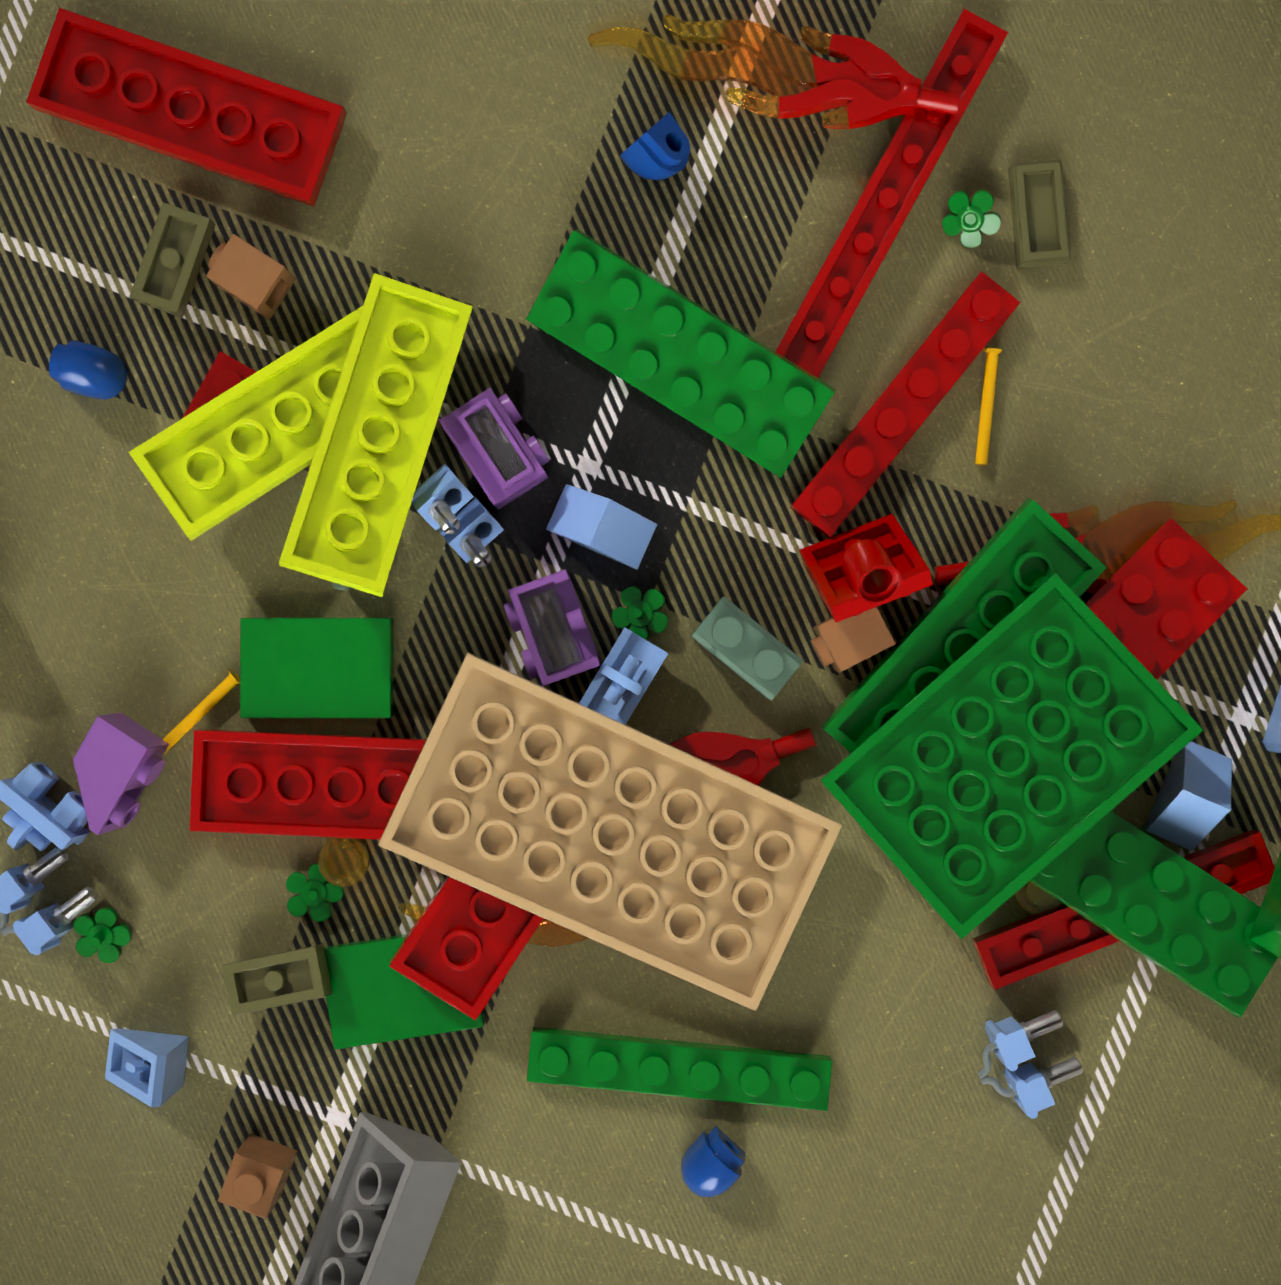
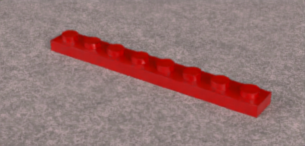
(889, 197)

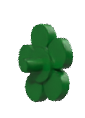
(971, 217)
(641, 612)
(311, 894)
(101, 935)

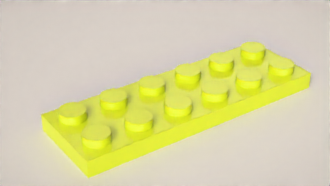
(247, 435)
(376, 436)

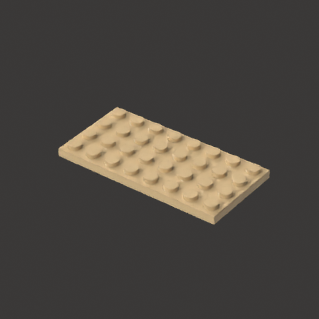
(610, 832)

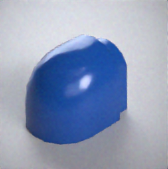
(659, 151)
(87, 370)
(712, 1164)

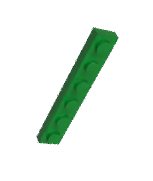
(679, 1068)

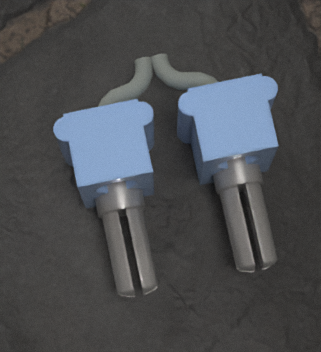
(468, 529)
(45, 927)
(1012, 1046)

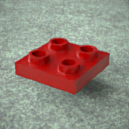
(865, 568)

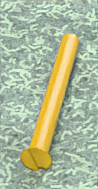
(987, 404)
(201, 709)

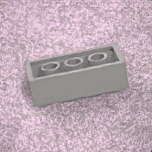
(380, 1207)

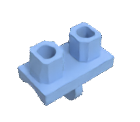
(624, 676)
(36, 816)

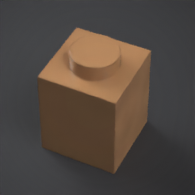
(249, 276)
(851, 639)
(257, 1176)

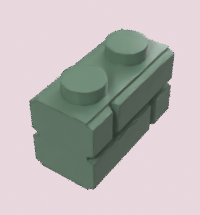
(747, 648)

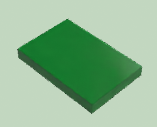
(316, 667)
(380, 1004)

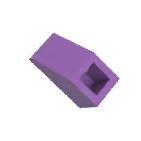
(115, 768)

